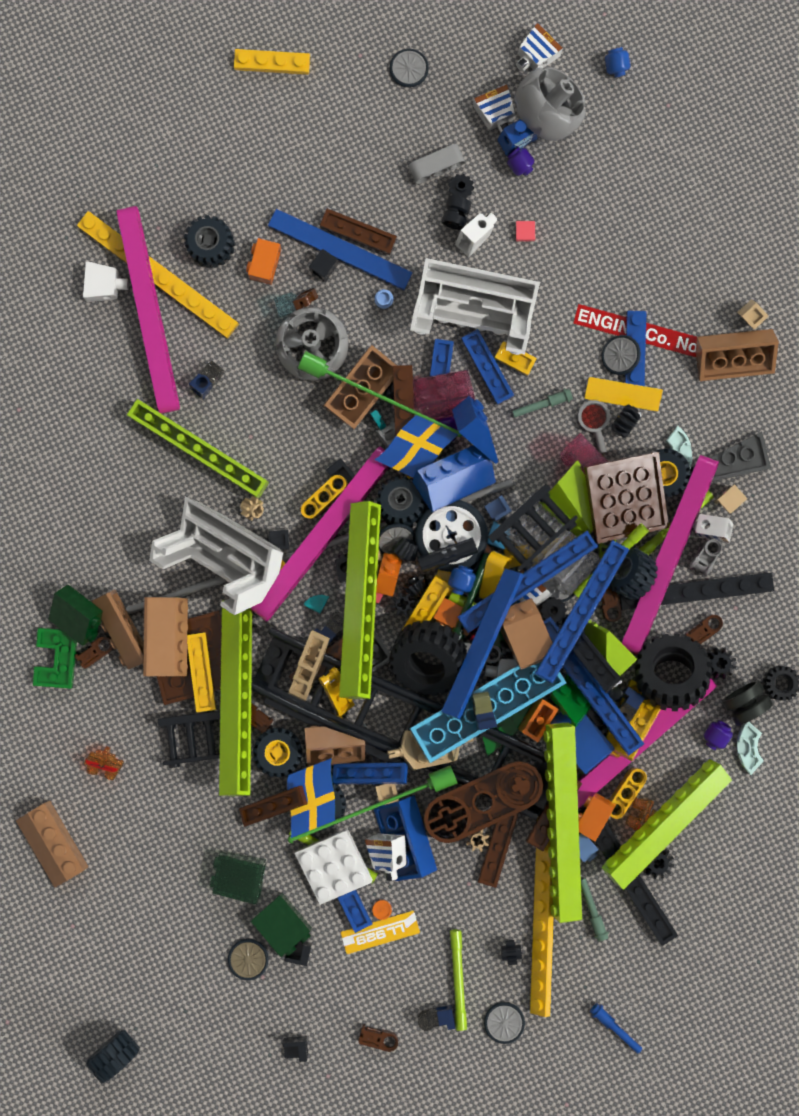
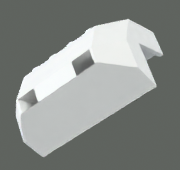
(476, 300)
(226, 550)

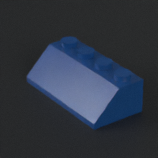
(454, 478)
(405, 819)

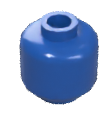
(617, 62)
(461, 579)

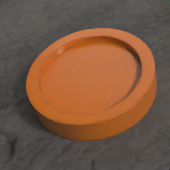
(382, 909)

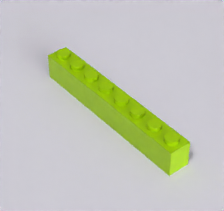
(198, 448)
(666, 824)

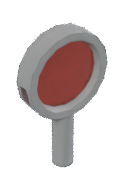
(593, 418)

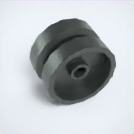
(747, 702)

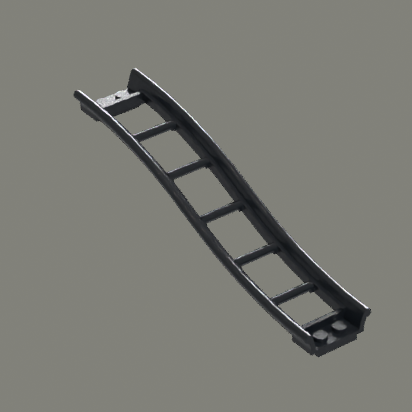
(272, 668)

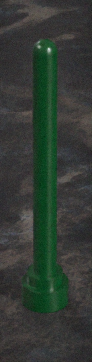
(471, 595)

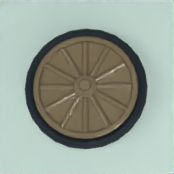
(248, 959)

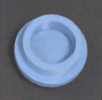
(383, 299)

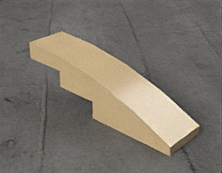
(309, 665)

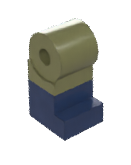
(483, 711)

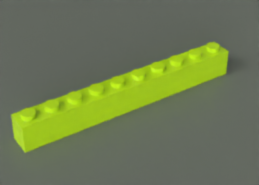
(360, 601)
(235, 703)
(563, 821)

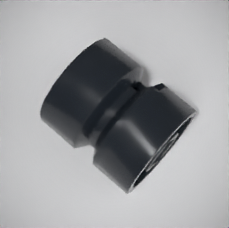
(456, 208)

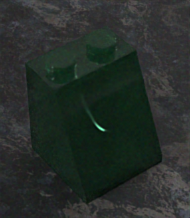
(238, 877)

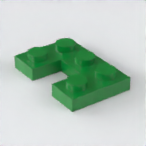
(64, 661)

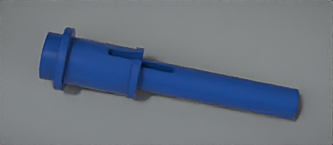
(609, 1022)

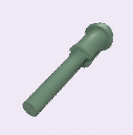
(552, 400)
(596, 920)

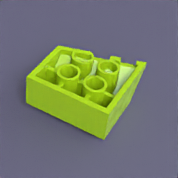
(572, 498)
(610, 647)

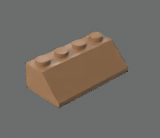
(736, 354)
(352, 404)
(121, 629)
(165, 636)
(52, 843)

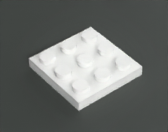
(333, 866)

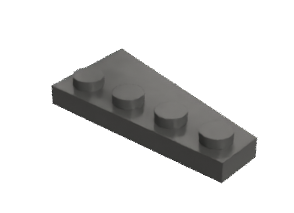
(742, 458)

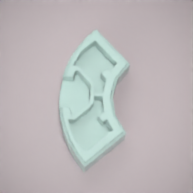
(679, 441)
(747, 747)

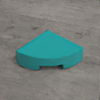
(377, 419)
(317, 602)

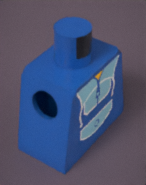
(518, 136)

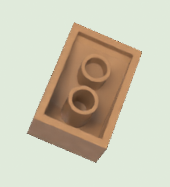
(526, 634)
(327, 743)

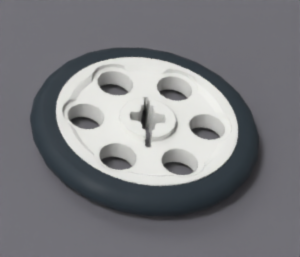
(464, 512)

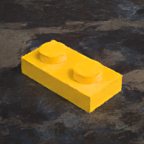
(522, 363)

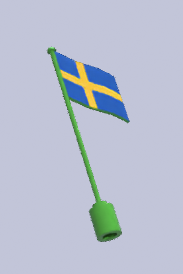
(416, 442)
(321, 797)

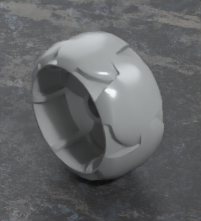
(550, 103)
(327, 325)

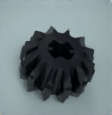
(626, 421)
(722, 655)
(665, 860)

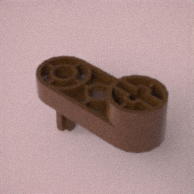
(509, 793)

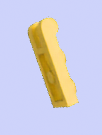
(340, 705)

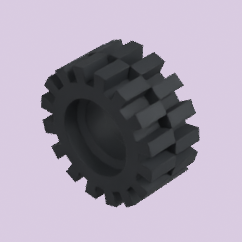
(771, 689)

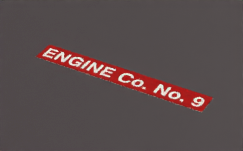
(655, 335)

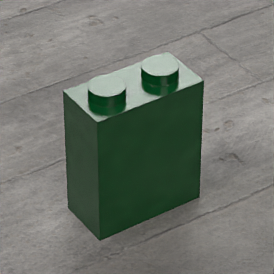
(75, 615)
(282, 926)

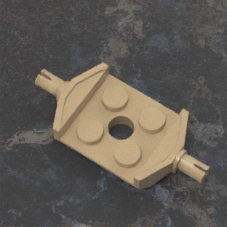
(415, 758)

